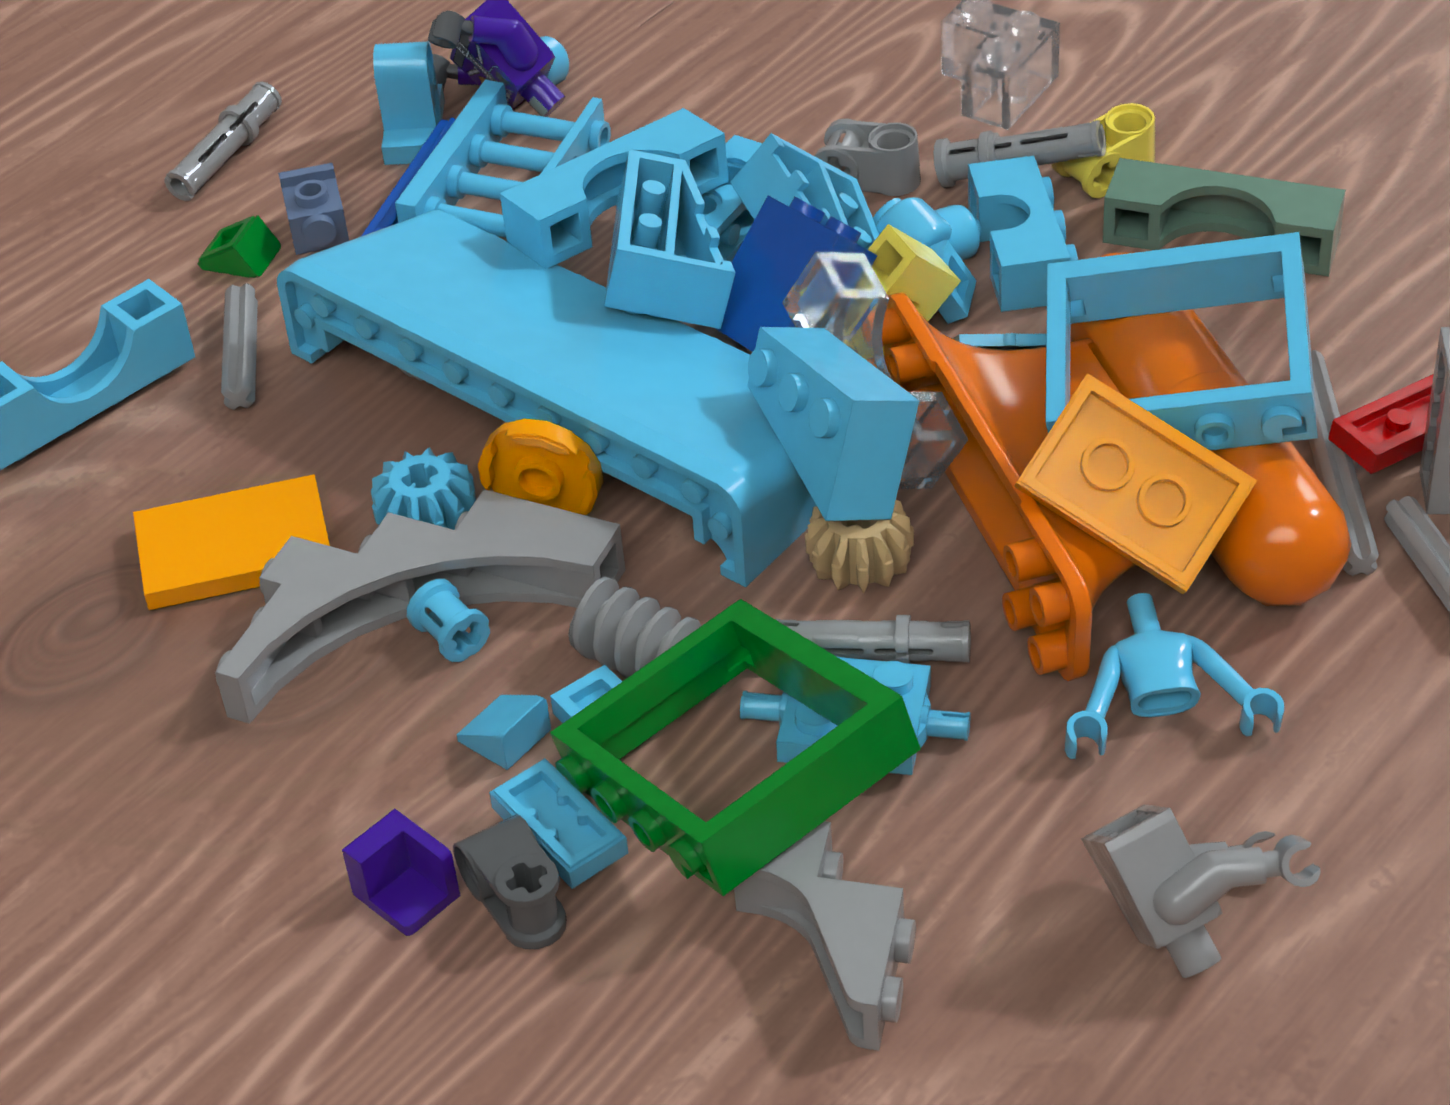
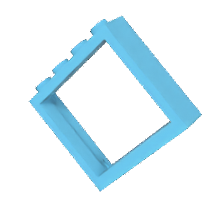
(1184, 281)

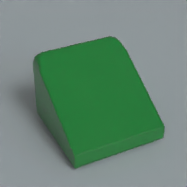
(241, 249)

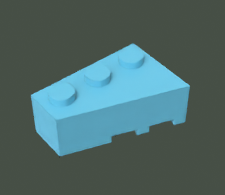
(790, 172)
(662, 247)
(835, 419)

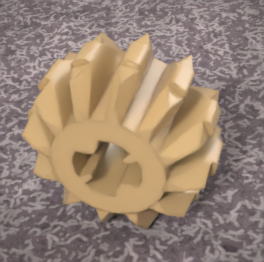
(860, 549)

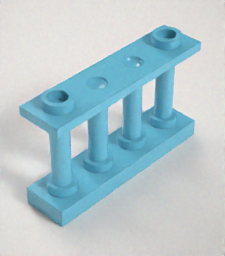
(474, 143)

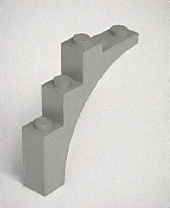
(330, 595)

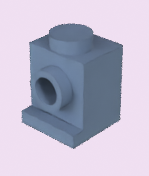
(314, 208)

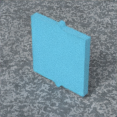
(1005, 341)

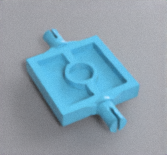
(803, 726)

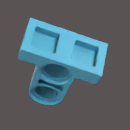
(407, 98)

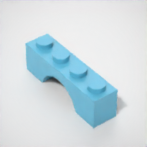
(554, 211)
(134, 344)

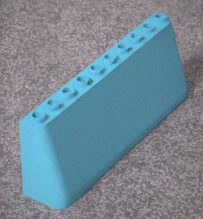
(539, 345)

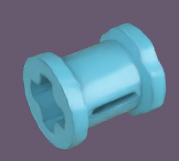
(448, 620)

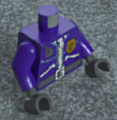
(497, 47)

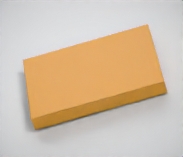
(1135, 483)
(223, 539)

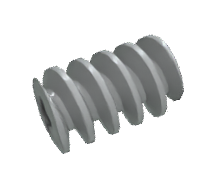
(623, 628)

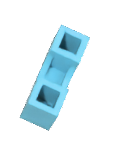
(1021, 226)

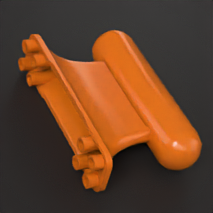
(1277, 549)

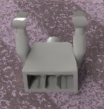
(1174, 886)

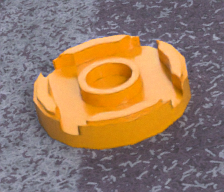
(541, 465)

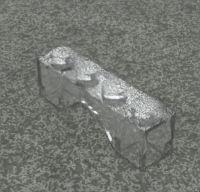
(850, 303)

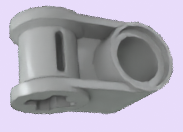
(876, 154)

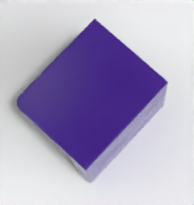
(401, 872)

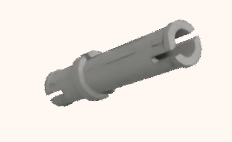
(236, 127)
(889, 639)

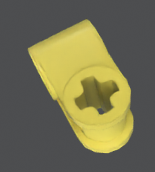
(1128, 135)

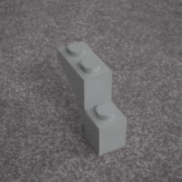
(850, 926)

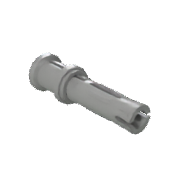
(1045, 145)

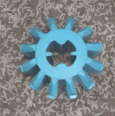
(424, 489)

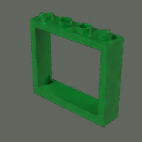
(745, 836)

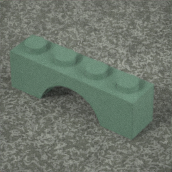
(1160, 202)

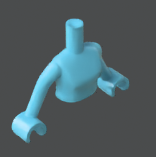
(1160, 679)

